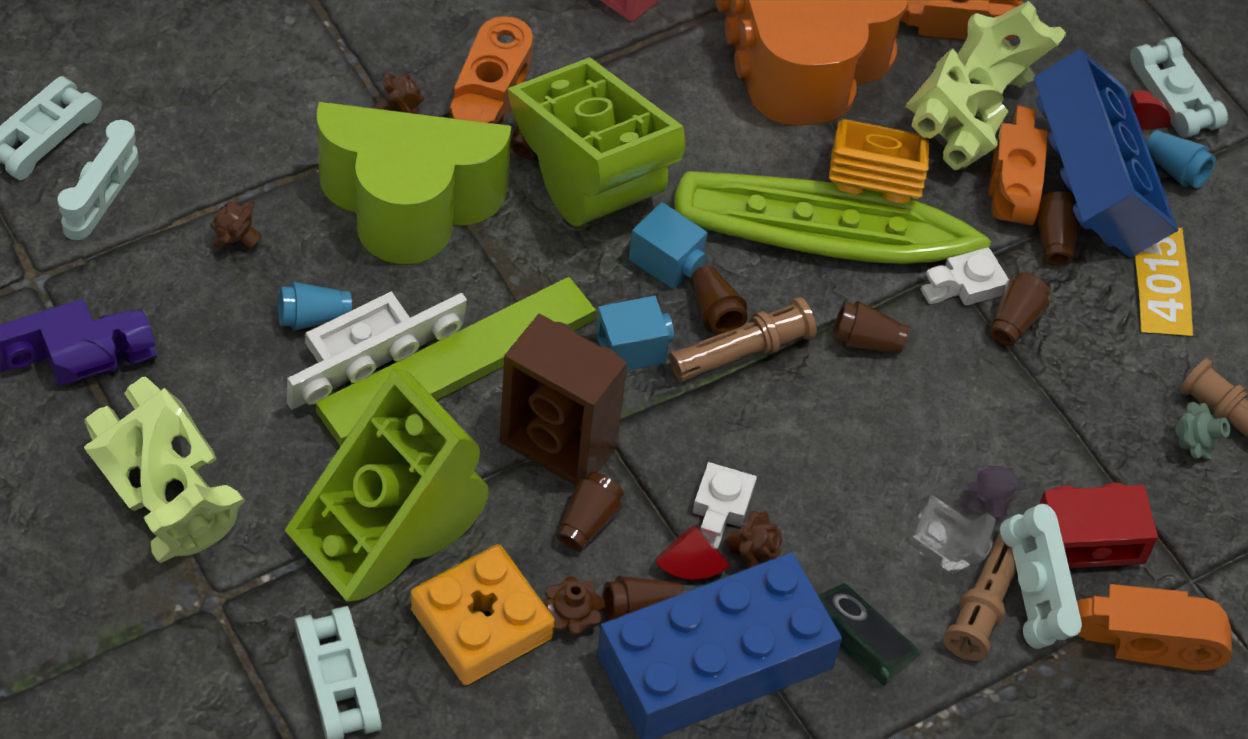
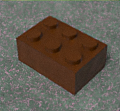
(561, 399)

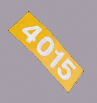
(1165, 287)

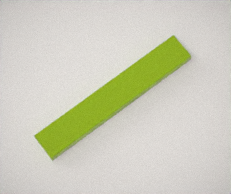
(462, 355)

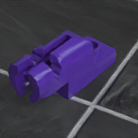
(76, 343)

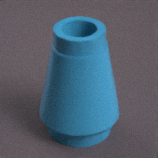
(1182, 159)
(310, 305)

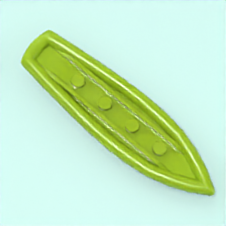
(823, 219)

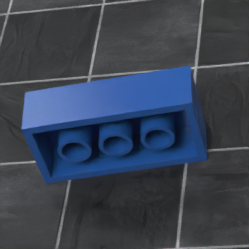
(1103, 154)
(718, 646)

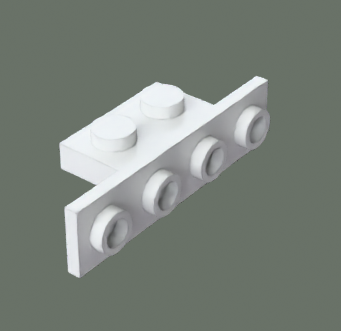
(366, 339)

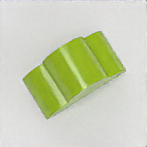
(595, 140)
(410, 176)
(391, 491)

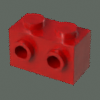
(1103, 524)

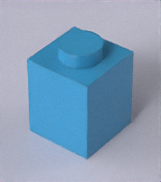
(668, 246)
(635, 331)

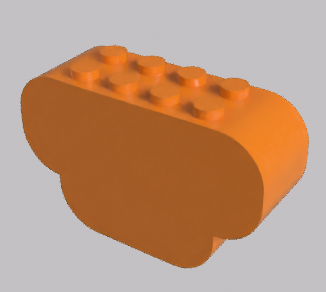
(810, 53)

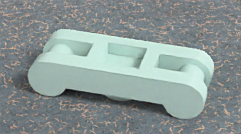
(1177, 87)
(44, 124)
(99, 182)
(1042, 576)
(338, 673)

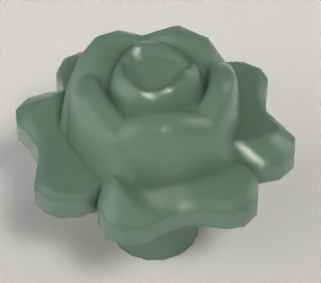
(1200, 430)

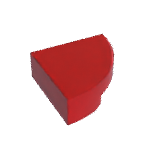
(1149, 110)
(692, 557)

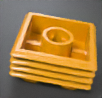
(879, 161)
(472, 641)

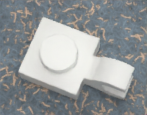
(971, 275)
(722, 500)

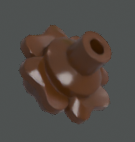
(400, 94)
(234, 225)
(757, 539)
(574, 605)

